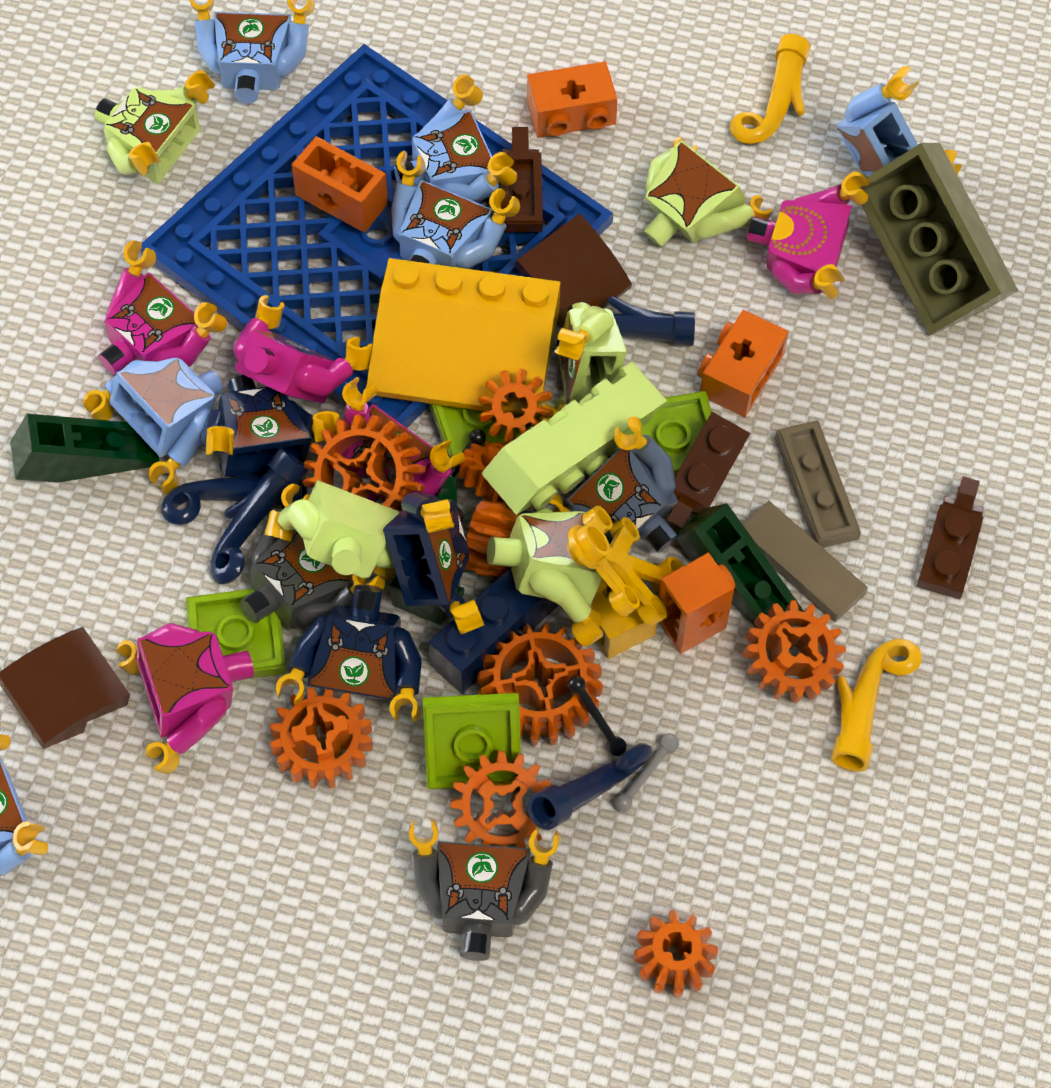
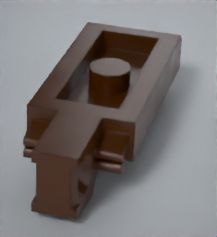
(527, 185)
(706, 468)
(952, 542)

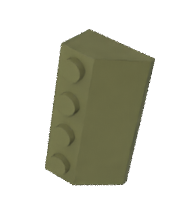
(935, 238)

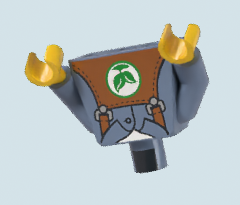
(631, 484)

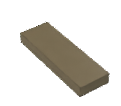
(817, 484)
(804, 562)

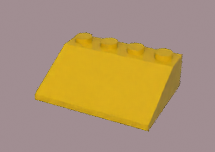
(456, 329)

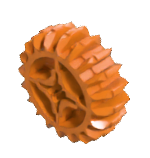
(371, 460)
(535, 648)

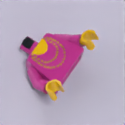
(810, 237)

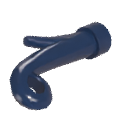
(653, 325)
(214, 490)
(248, 512)
(557, 803)

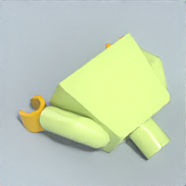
(339, 530)

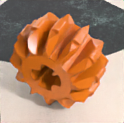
(524, 393)
(488, 521)
(691, 945)

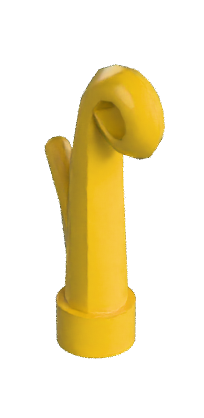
(786, 88)
(853, 745)

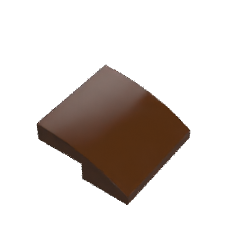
(580, 263)
(63, 687)

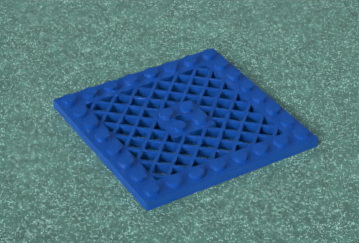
(357, 86)

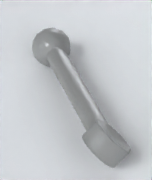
(667, 745)

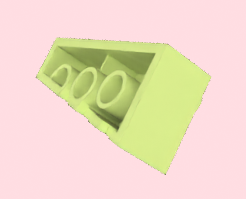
(572, 441)

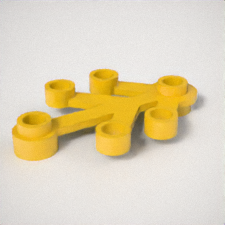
(591, 548)

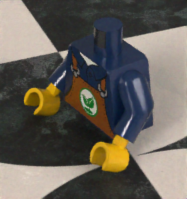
(256, 423)
(431, 556)
(358, 654)

